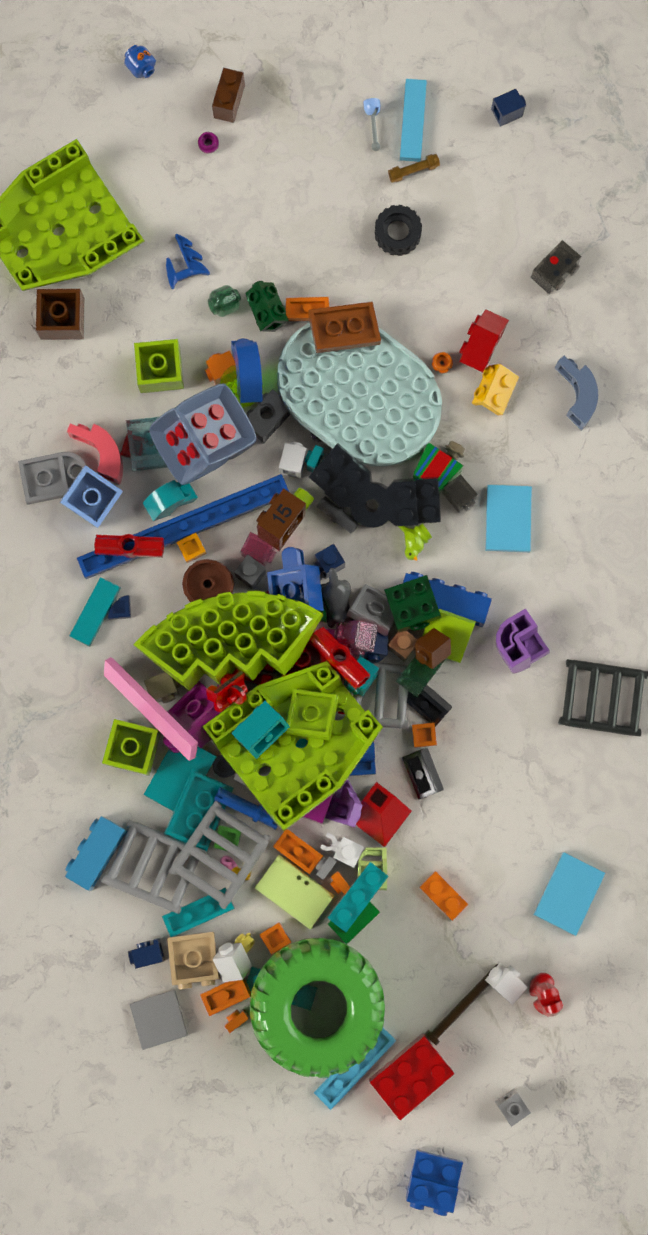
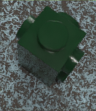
(266, 306)

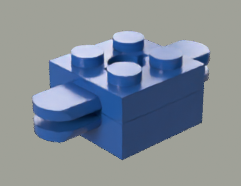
(297, 575)

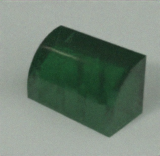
(417, 676)

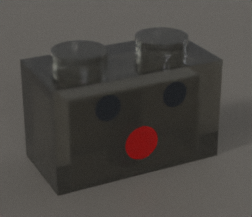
(556, 267)

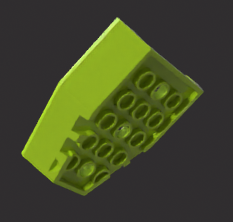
(56, 195)
(304, 775)

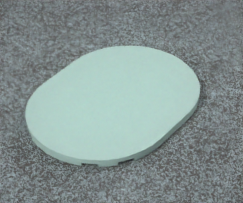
(367, 399)

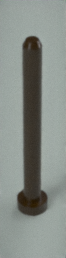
(458, 1010)

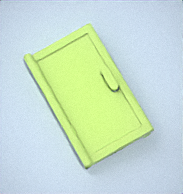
(294, 891)

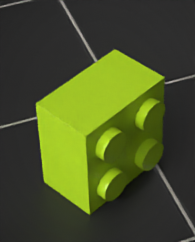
(158, 366)
(131, 747)

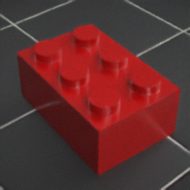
(411, 1076)

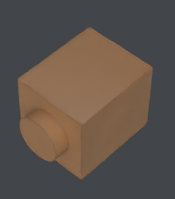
(402, 645)

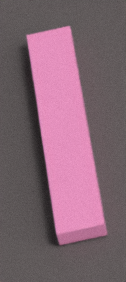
(150, 709)

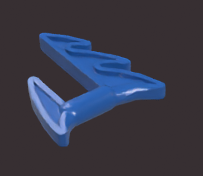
(189, 255)

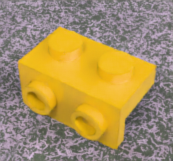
(495, 388)

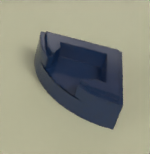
(120, 609)

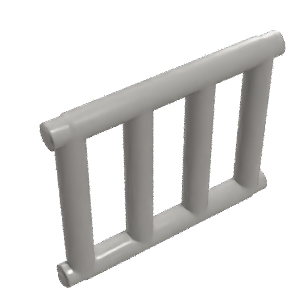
(401, 721)
(236, 879)
(132, 888)

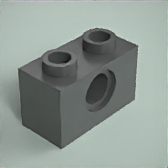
(270, 403)

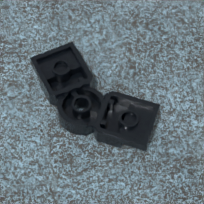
(351, 485)

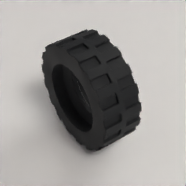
(403, 214)

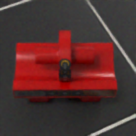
(231, 690)

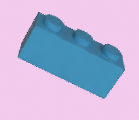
(95, 853)

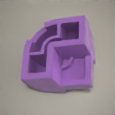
(520, 642)

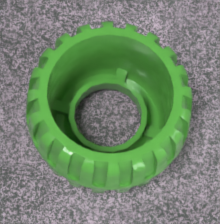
(291, 970)

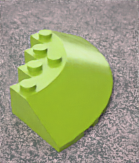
(230, 634)

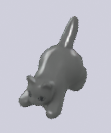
(336, 596)

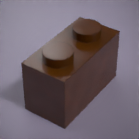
(228, 95)

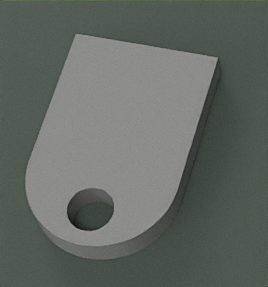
(48, 476)

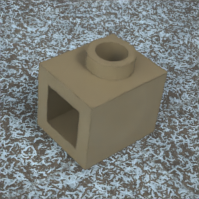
(162, 687)

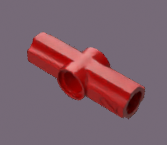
(115, 545)
(348, 668)

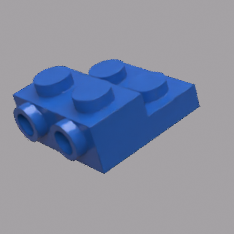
(434, 1182)

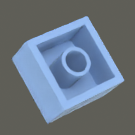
(91, 496)

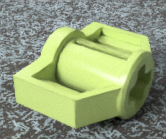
(382, 865)

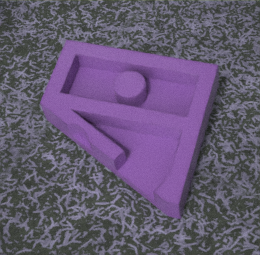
(345, 806)

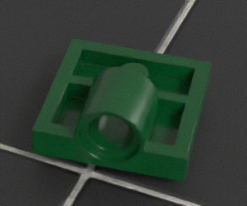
(413, 604)

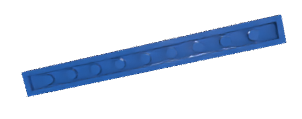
(191, 522)

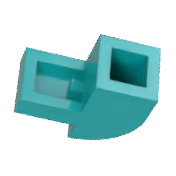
(167, 498)

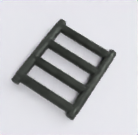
(617, 672)

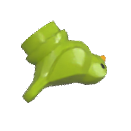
(415, 540)

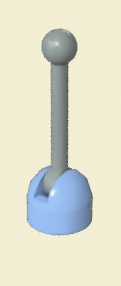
(372, 108)

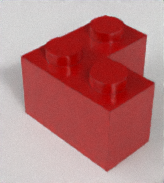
(484, 337)

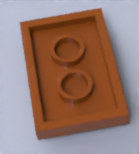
(344, 327)

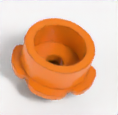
(446, 358)

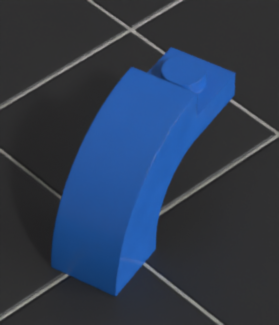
(248, 370)

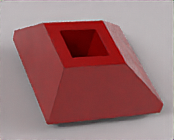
(382, 814)

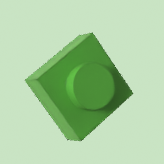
(230, 834)

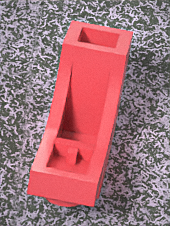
(110, 458)

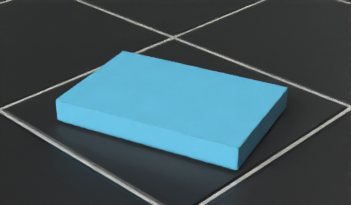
(508, 518)
(569, 894)

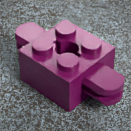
(192, 713)

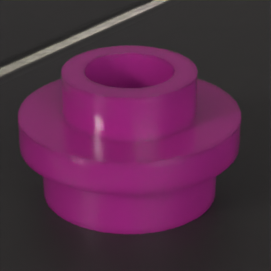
(208, 137)

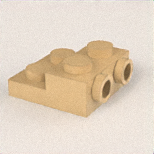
(193, 960)

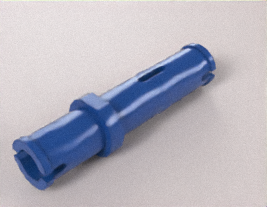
(243, 806)

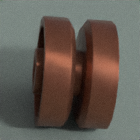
(201, 572)

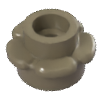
(454, 450)

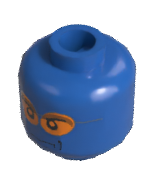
(140, 61)

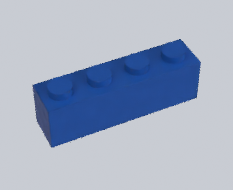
(457, 599)

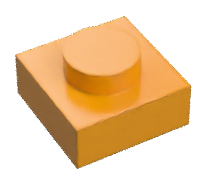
(191, 547)

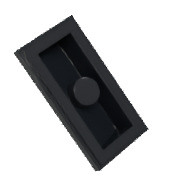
(429, 705)
(422, 773)

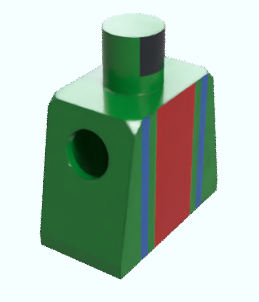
(437, 464)

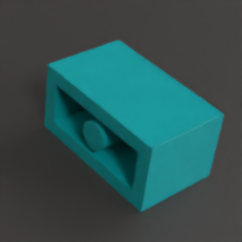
(260, 729)

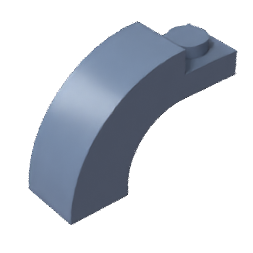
(585, 390)

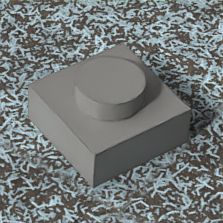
(325, 866)

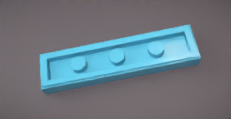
(413, 120)
(337, 1085)

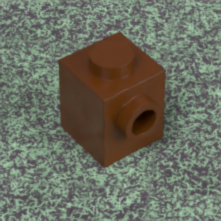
(433, 648)

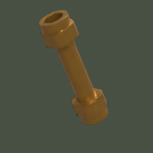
(430, 162)

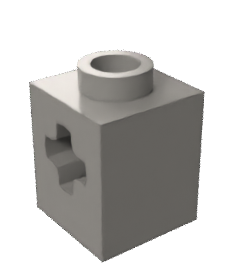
(512, 1107)

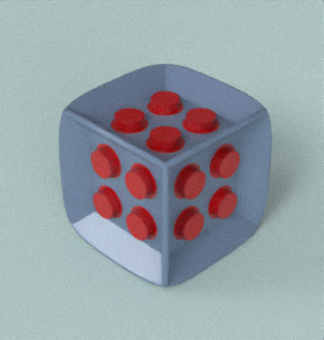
(202, 433)

